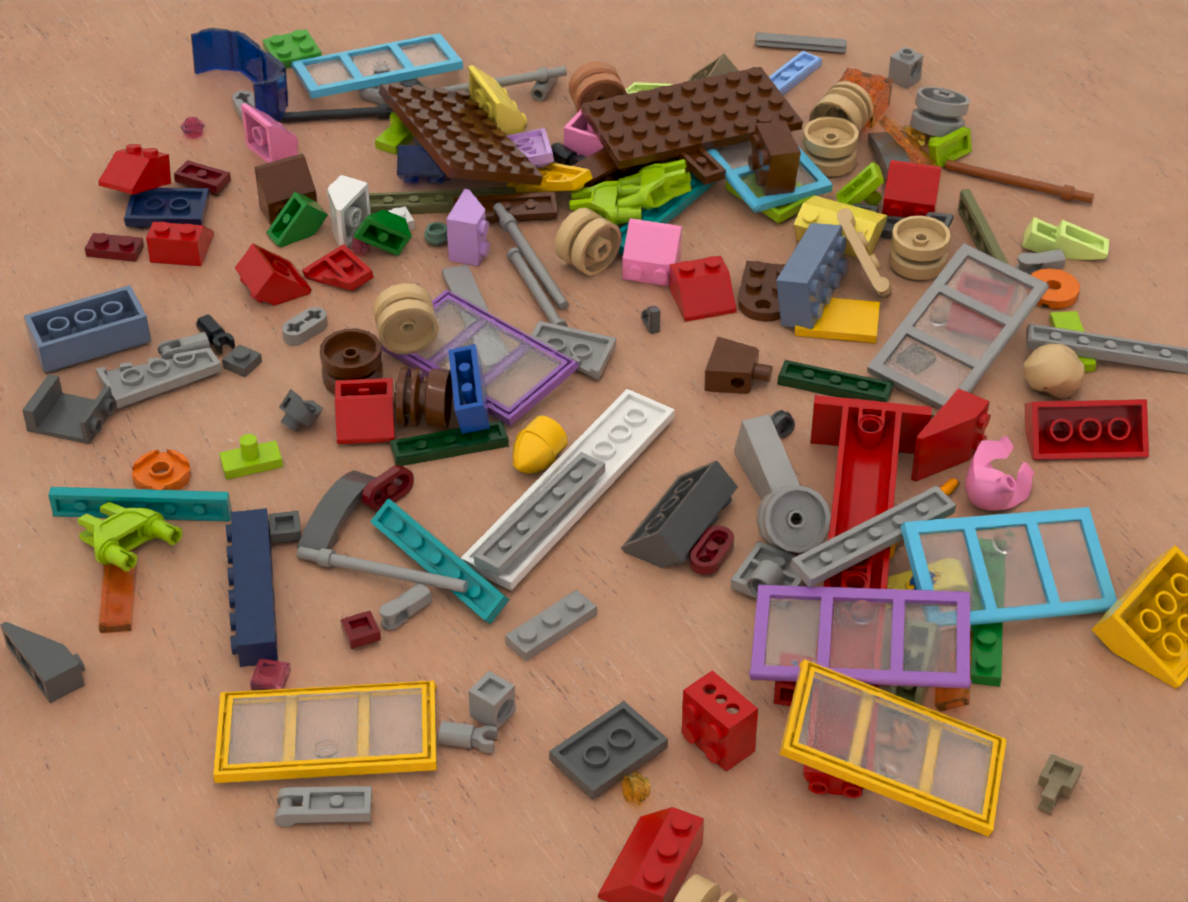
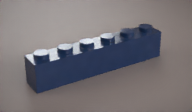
(253, 587)

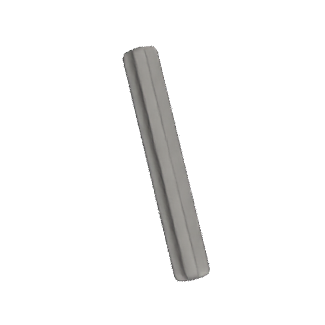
(800, 42)

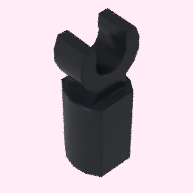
(565, 155)
(215, 333)

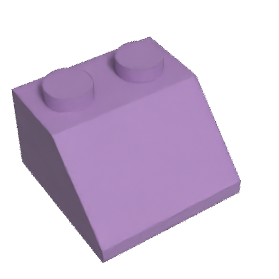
(467, 231)

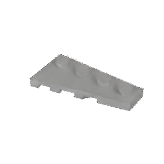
(157, 376)

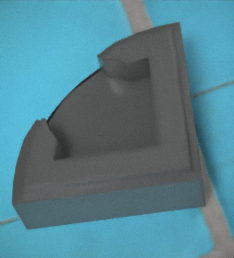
(651, 319)

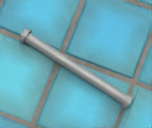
(516, 256)

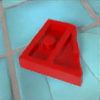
(339, 269)

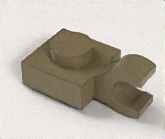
(1057, 777)

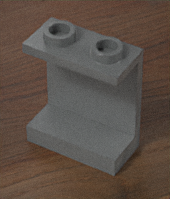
(67, 415)

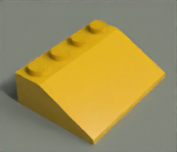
(1152, 620)

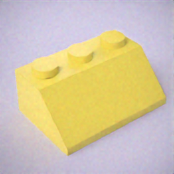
(495, 102)
(825, 212)

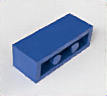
(468, 389)

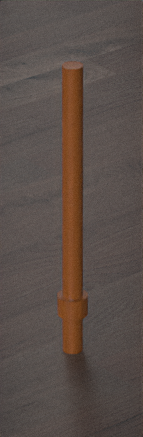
(1067, 192)

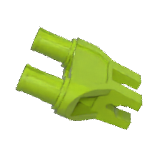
(658, 185)
(603, 201)
(123, 532)

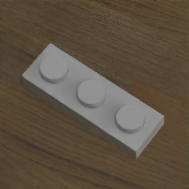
(551, 625)

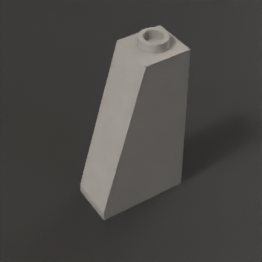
(764, 456)

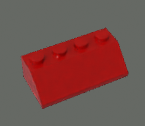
(1087, 429)

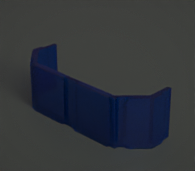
(238, 52)

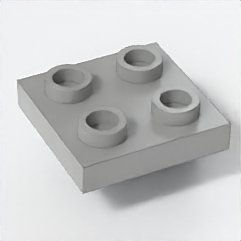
(765, 567)

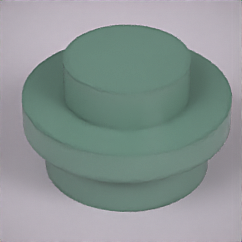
(436, 233)

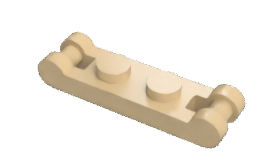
(869, 263)

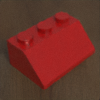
(655, 858)

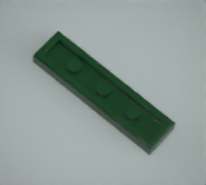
(833, 382)
(447, 444)

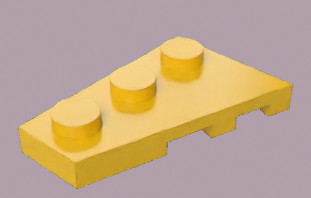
(557, 178)

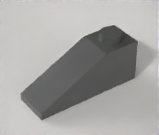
(45, 661)

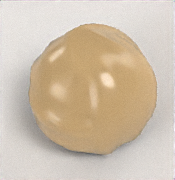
(1054, 370)

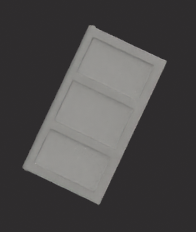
(957, 327)

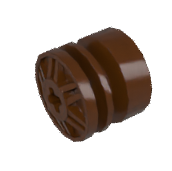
(419, 397)

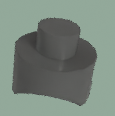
(299, 411)

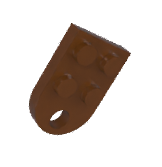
(759, 290)

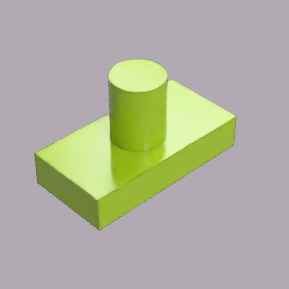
(393, 136)
(950, 146)
(863, 187)
(250, 457)

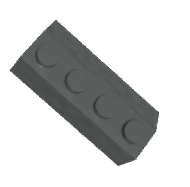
(681, 516)

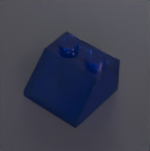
(417, 164)

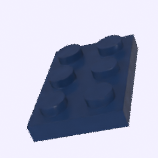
(168, 206)

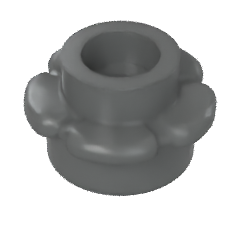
(783, 423)

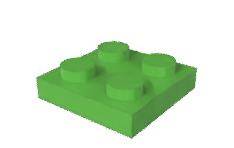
(292, 47)

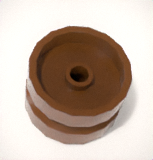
(350, 356)

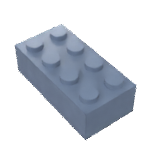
(811, 275)
(87, 328)

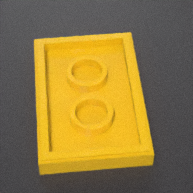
(845, 321)

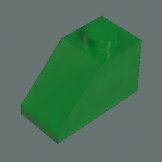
(297, 220)
(384, 231)

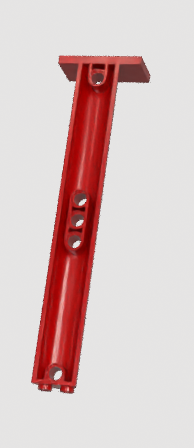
(864, 487)

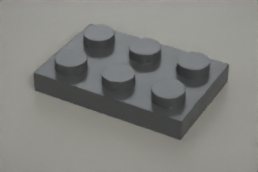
(608, 749)

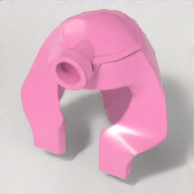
(992, 488)

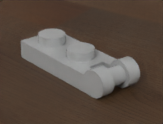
(323, 805)

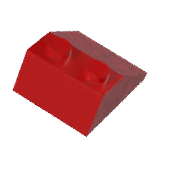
(951, 435)

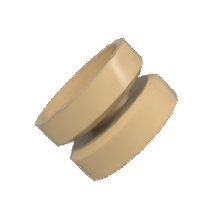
(831, 145)
(587, 241)
(919, 247)
(405, 318)

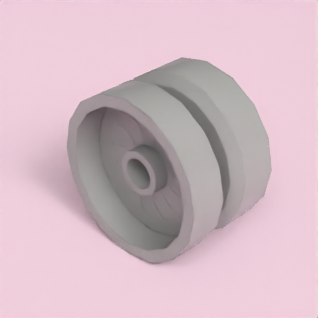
(939, 111)
(809, 526)

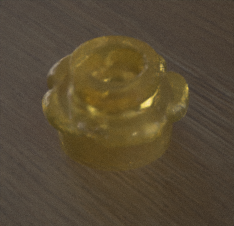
(635, 787)

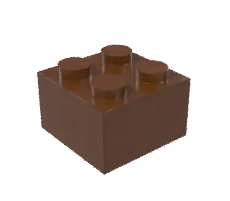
(774, 158)

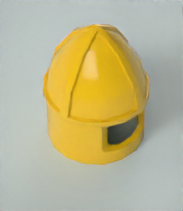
(538, 445)

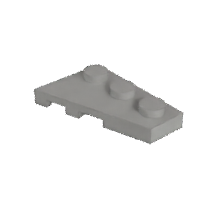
(586, 348)

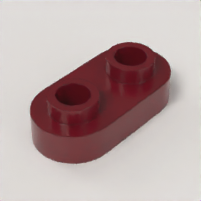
(391, 484)
(711, 550)

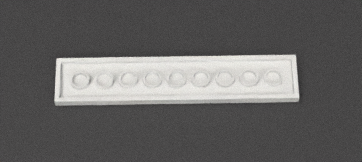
(614, 439)

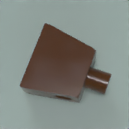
(734, 368)

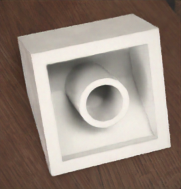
(348, 207)

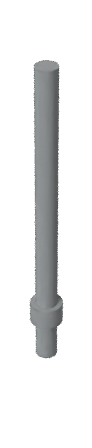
(542, 74)
(509, 225)
(329, 558)

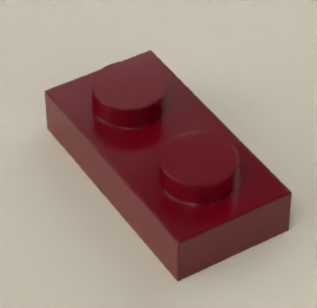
(202, 176)
(114, 247)

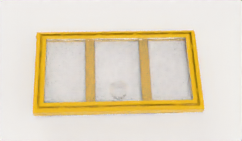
(326, 731)
(894, 747)

